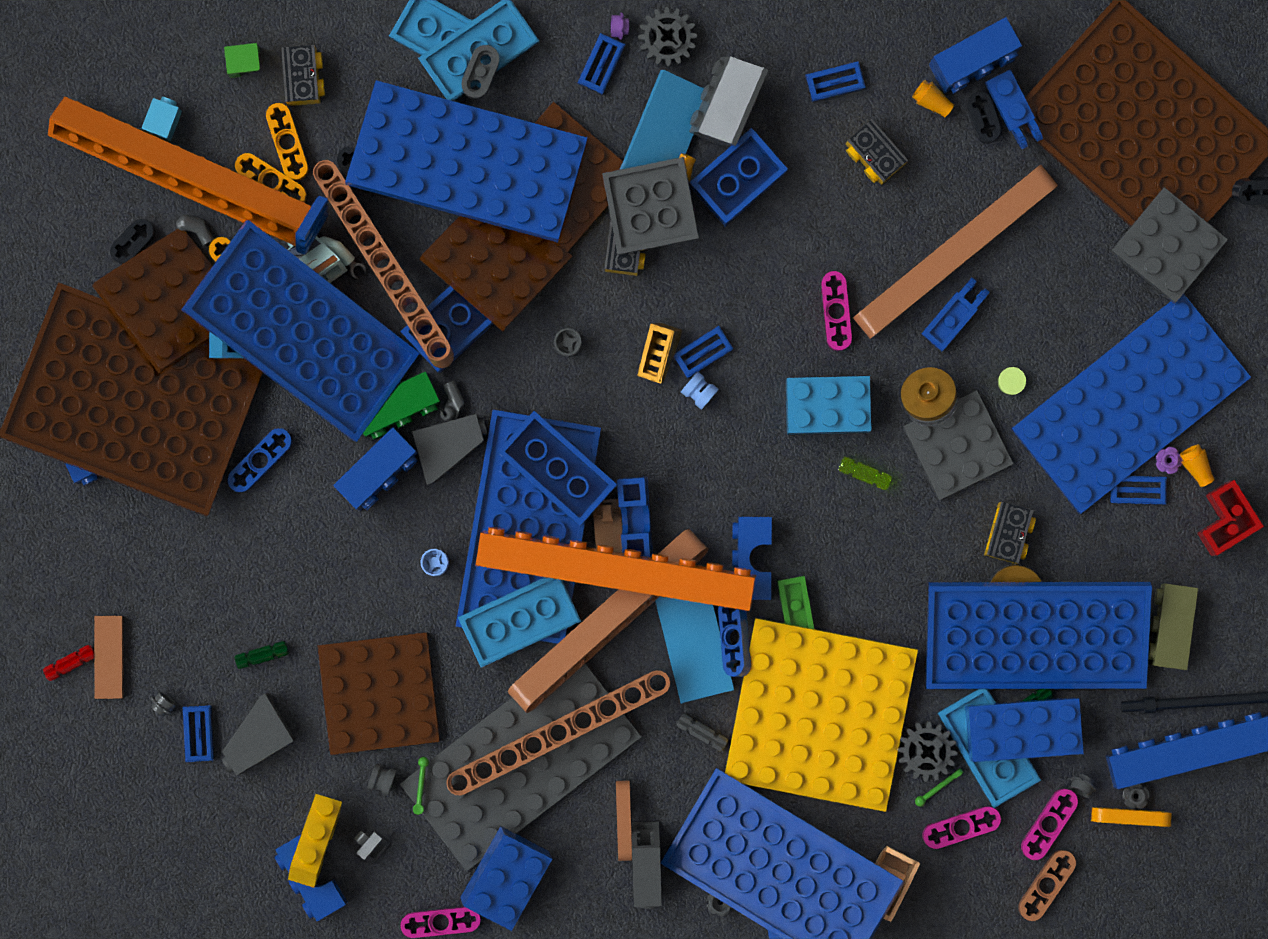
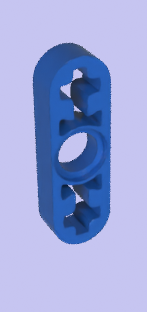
(251, 481)
(728, 657)

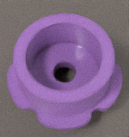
(619, 26)
(1163, 465)

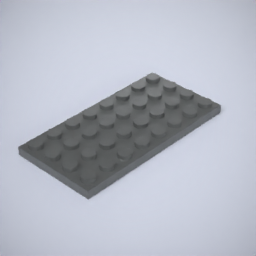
(518, 797)

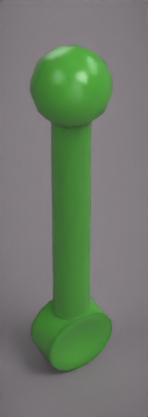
(921, 800)
(418, 807)

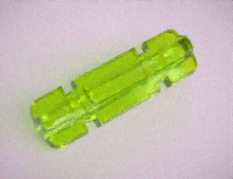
(865, 473)

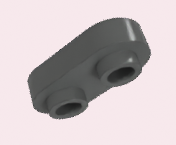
(479, 72)

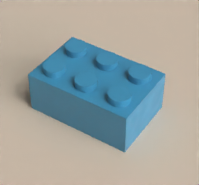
(828, 405)

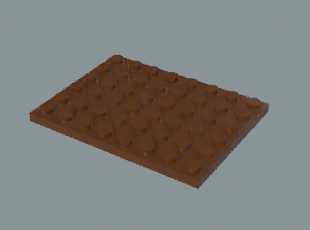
(1143, 117)
(108, 410)

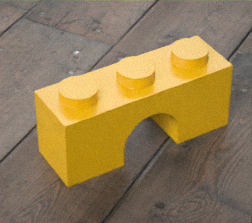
(314, 840)

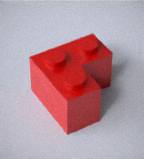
(1235, 521)

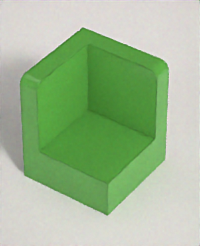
(242, 59)

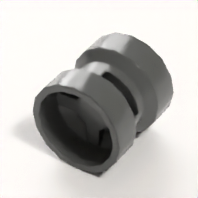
(565, 339)

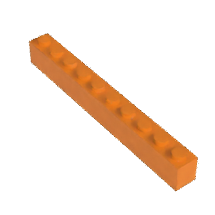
(177, 169)
(616, 570)

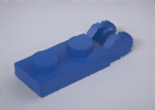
(1013, 106)
(953, 317)

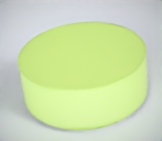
(1011, 381)

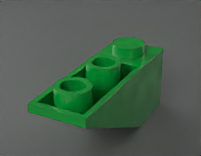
(409, 399)

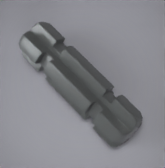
(702, 732)

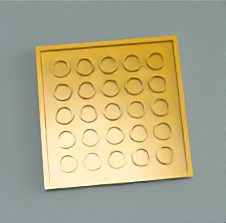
(821, 714)

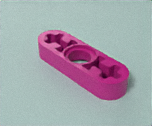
(827, 291)
(1068, 811)
(983, 827)
(419, 917)

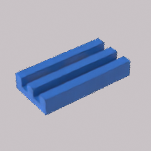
(592, 84)
(856, 87)
(311, 225)
(683, 364)
(1162, 490)
(187, 733)

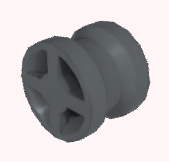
(381, 779)

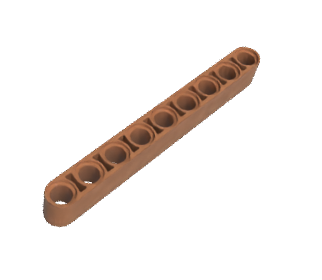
(955, 251)
(389, 274)
(594, 632)
(548, 742)

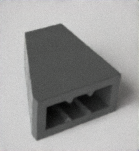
(447, 445)
(257, 737)
(646, 864)

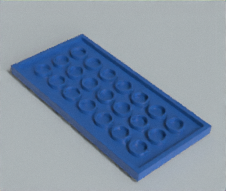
(466, 161)
(300, 330)
(1130, 403)
(517, 505)
(1038, 635)
(778, 867)

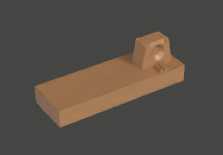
(608, 524)

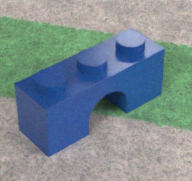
(635, 511)
(752, 533)
(319, 900)

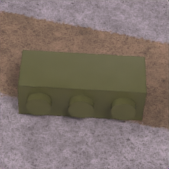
(1172, 626)

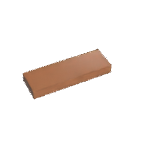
(108, 657)

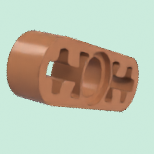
(623, 820)
(1042, 907)

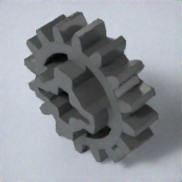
(659, 46)
(937, 742)

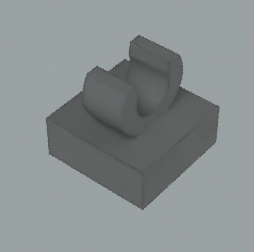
(371, 845)

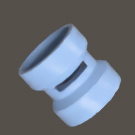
(694, 387)
(434, 562)

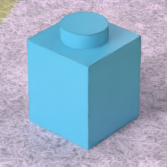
(162, 118)

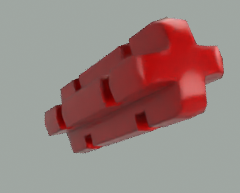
(69, 662)

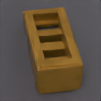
(653, 338)

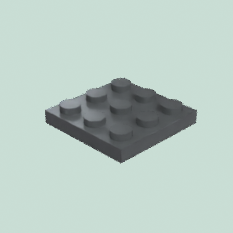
(650, 206)
(1169, 245)
(959, 449)

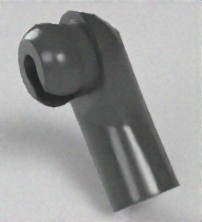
(196, 225)
(454, 403)

